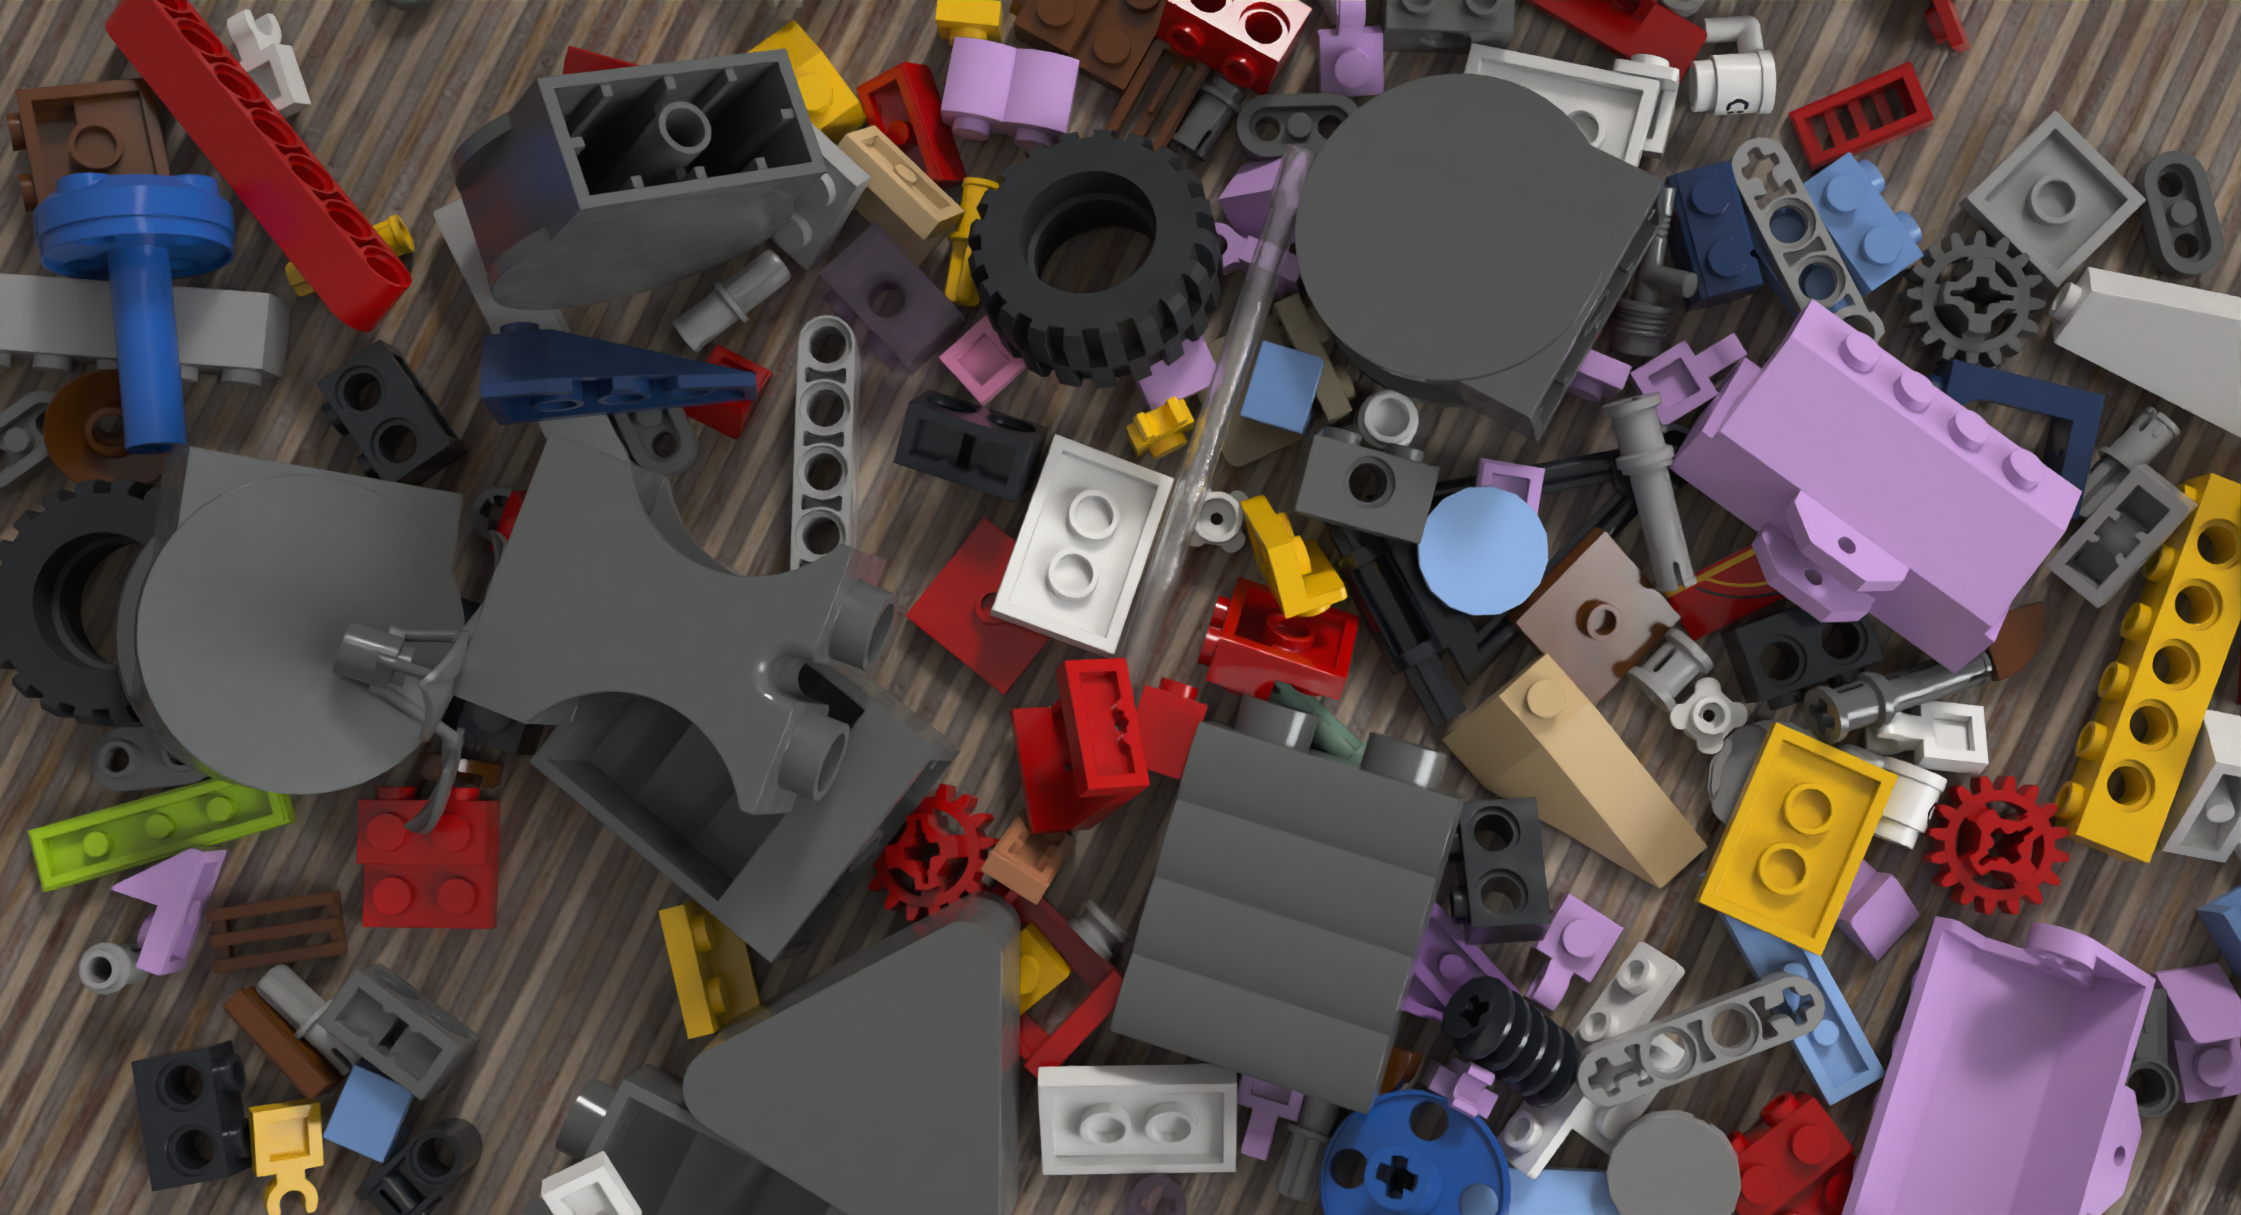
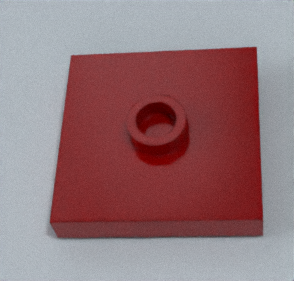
(959, 606)

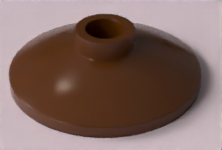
(80, 445)

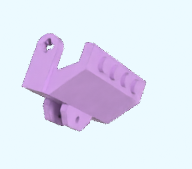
(1875, 489)
(2007, 1080)

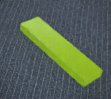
(153, 830)

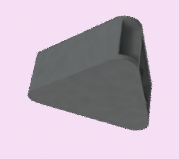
(884, 1072)

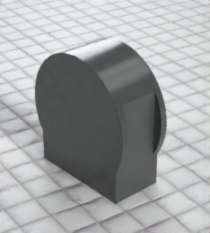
(635, 176)
(1471, 244)
(246, 605)

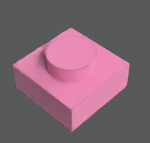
(982, 362)

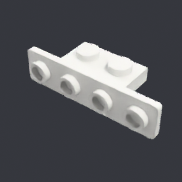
(1625, 1004)

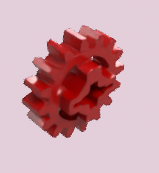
(2019, 832)
(935, 877)

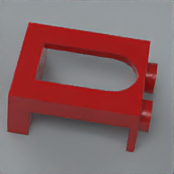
(1080, 733)
(1103, 977)

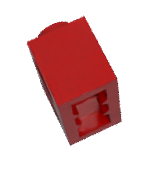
(1226, 36)
(1168, 725)

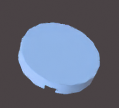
(1482, 551)

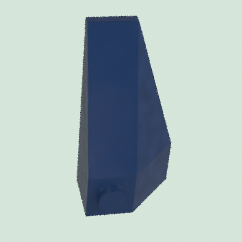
(564, 375)

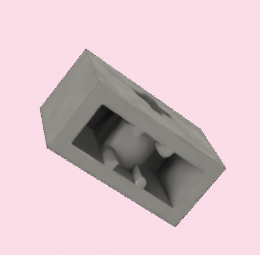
(2121, 535)

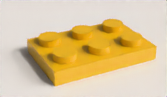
(1796, 838)

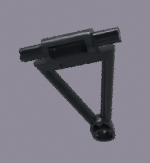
(1415, 625)

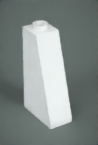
(2158, 337)

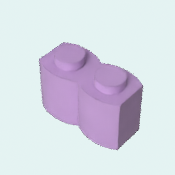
(1008, 92)

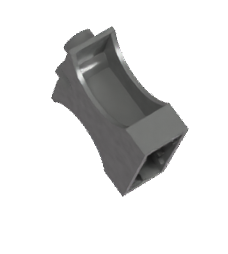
(621, 603)

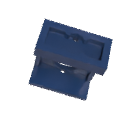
(2072, 410)

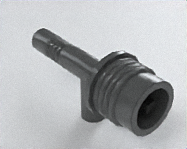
(1641, 319)

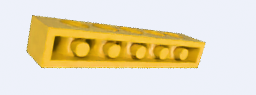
(2171, 707)

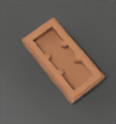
(1028, 861)

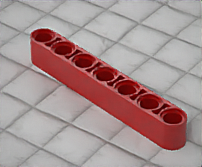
(261, 158)

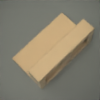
(900, 195)

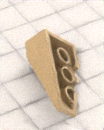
(1554, 745)

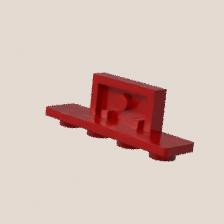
(1630, 28)

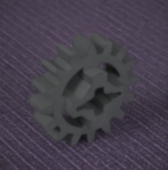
(1991, 281)

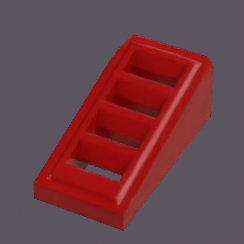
(1912, 99)

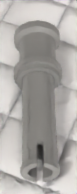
(1646, 461)

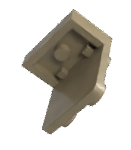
(1300, 330)

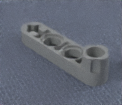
(1813, 247)
(1701, 1049)

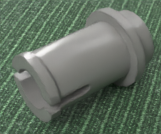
(110, 967)

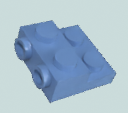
(1861, 225)

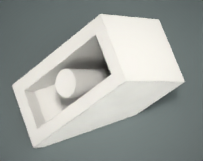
(2207, 803)

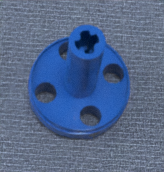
(139, 238)
(1441, 1168)

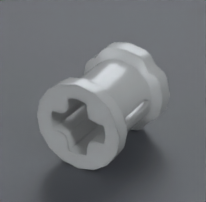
(1670, 669)

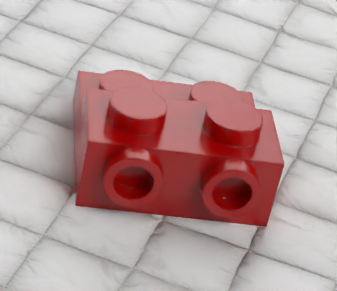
(1255, 645)
(431, 877)
(1793, 1160)

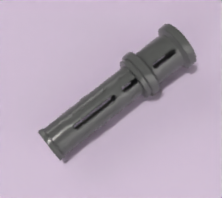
(1876, 698)

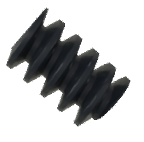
(1512, 1040)

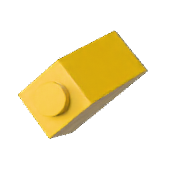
(825, 94)

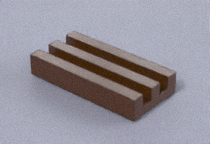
(1161, 95)
(225, 939)
(274, 1036)

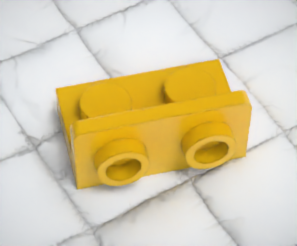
(1292, 569)
(708, 968)

